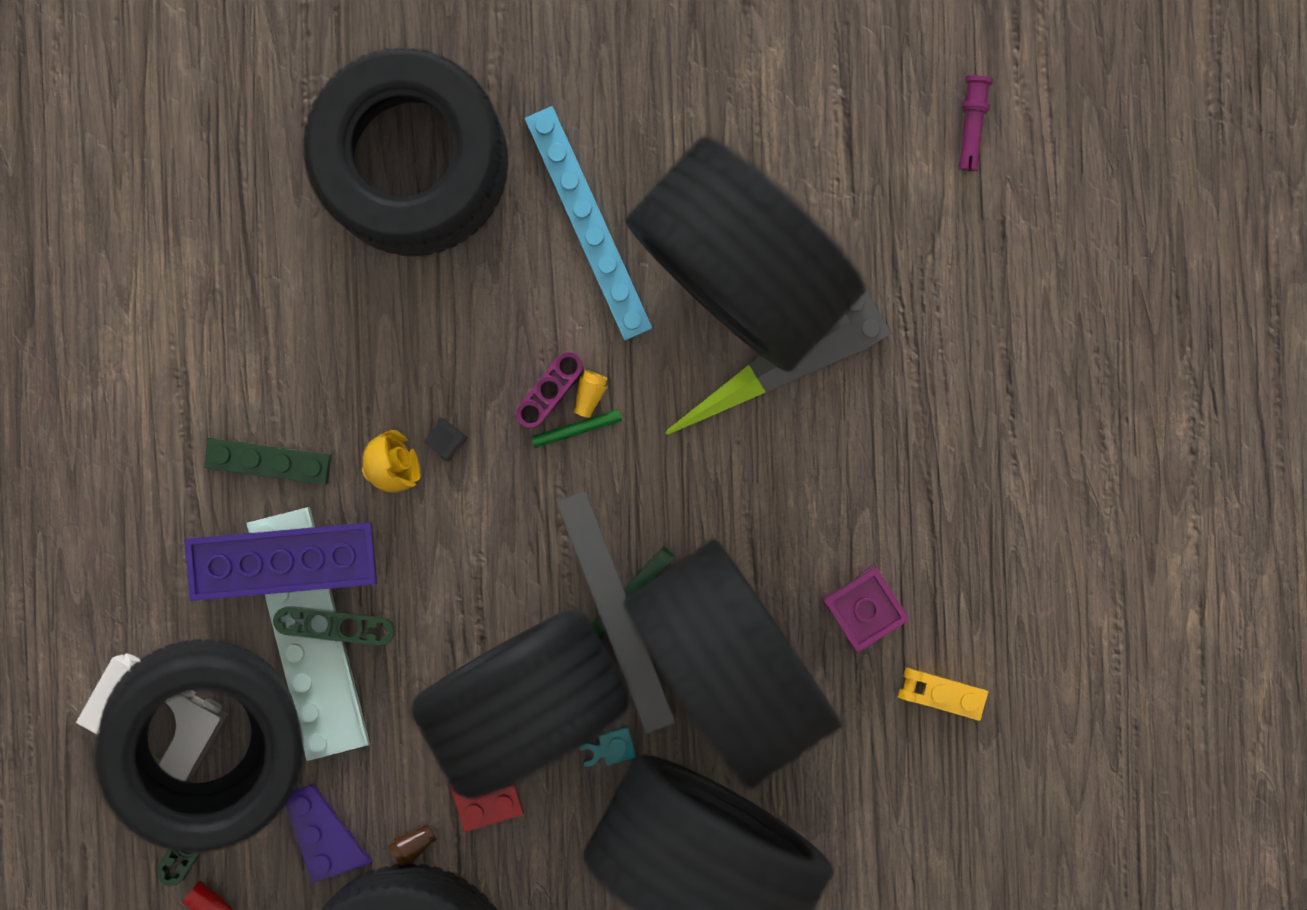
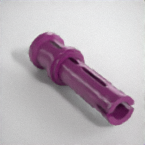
(975, 108)

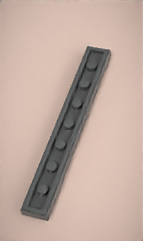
(609, 598)

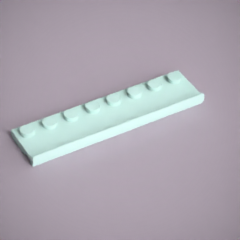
(315, 668)

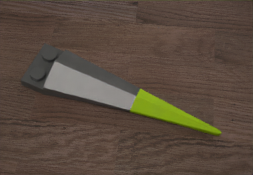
(853, 333)

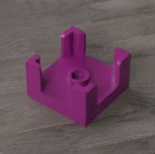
(865, 609)

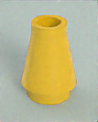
(589, 392)

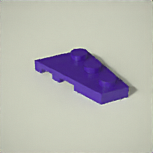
(321, 836)

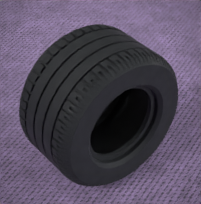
(424, 220)
(521, 705)
(207, 813)

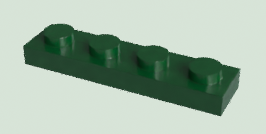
(267, 461)

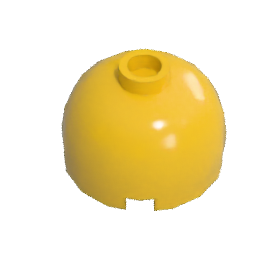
(390, 464)

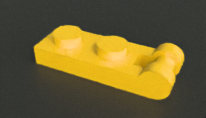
(944, 694)

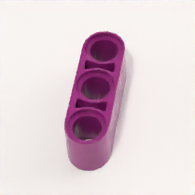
(535, 396)

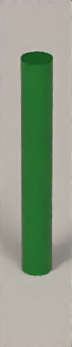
(576, 428)

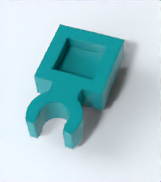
(613, 746)

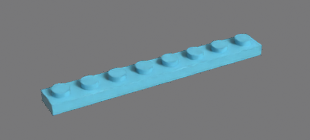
(588, 223)

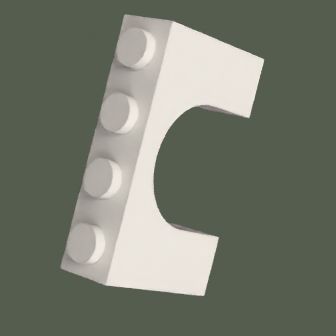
(195, 720)

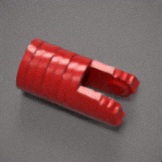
(203, 898)

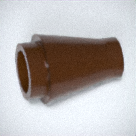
(411, 845)

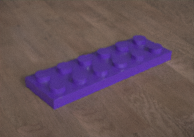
(280, 561)

